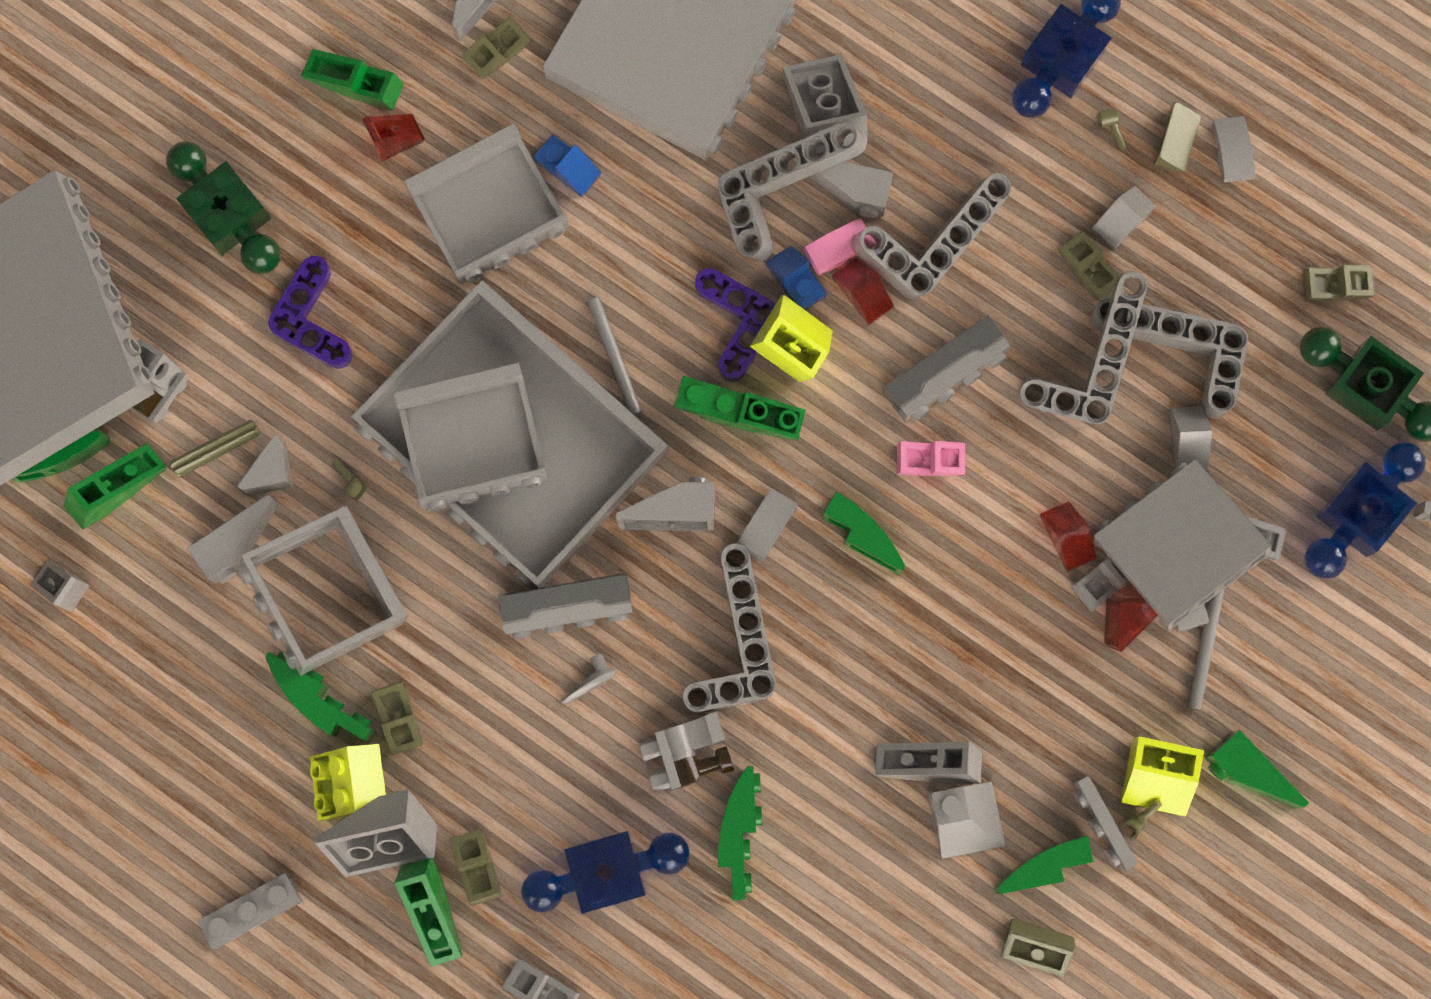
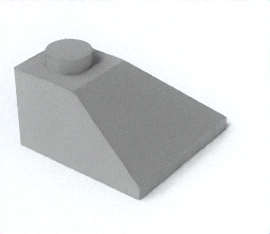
(966, 820)

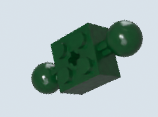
(210, 194)
(1353, 387)

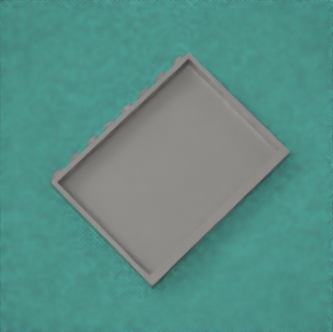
(669, 61)
(62, 328)
(586, 437)

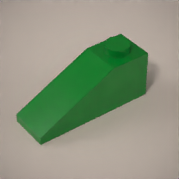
(112, 486)
(1245, 766)
(429, 910)

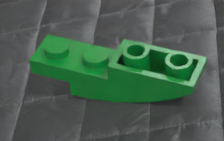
(739, 410)
(67, 457)
(306, 695)
(740, 818)

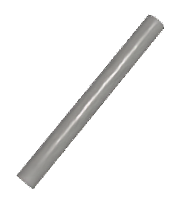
(614, 356)
(1205, 653)

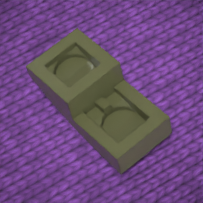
(497, 49)
(1089, 265)
(1338, 284)
(397, 717)
(475, 867)

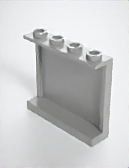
(487, 204)
(470, 437)
(1182, 543)

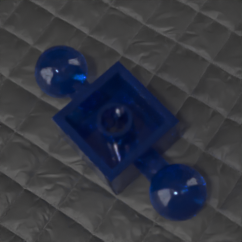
(1061, 69)
(1385, 511)
(544, 889)

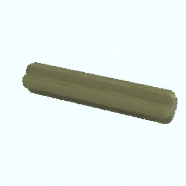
(214, 448)

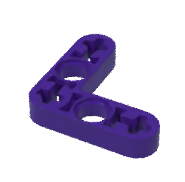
(298, 313)
(749, 323)

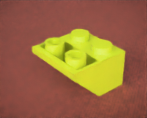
(793, 340)
(1163, 774)
(346, 780)

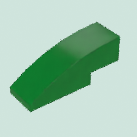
(353, 79)
(864, 533)
(1047, 866)

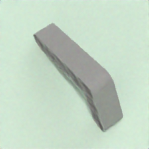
(777, 178)
(940, 244)
(1184, 339)
(1101, 361)
(744, 638)

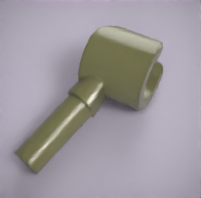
(1110, 118)
(354, 487)
(1138, 821)

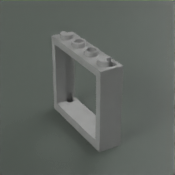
(364, 559)

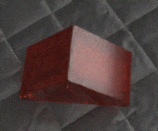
(393, 133)
(864, 290)
(1069, 535)
(1126, 620)

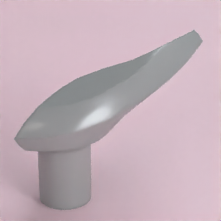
(601, 675)

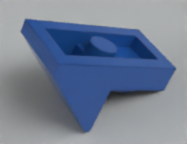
(567, 165)
(795, 277)

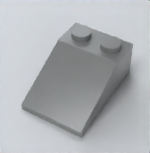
(824, 96)
(678, 508)
(381, 835)

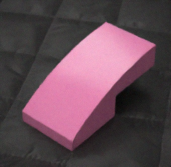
(836, 247)
(931, 458)

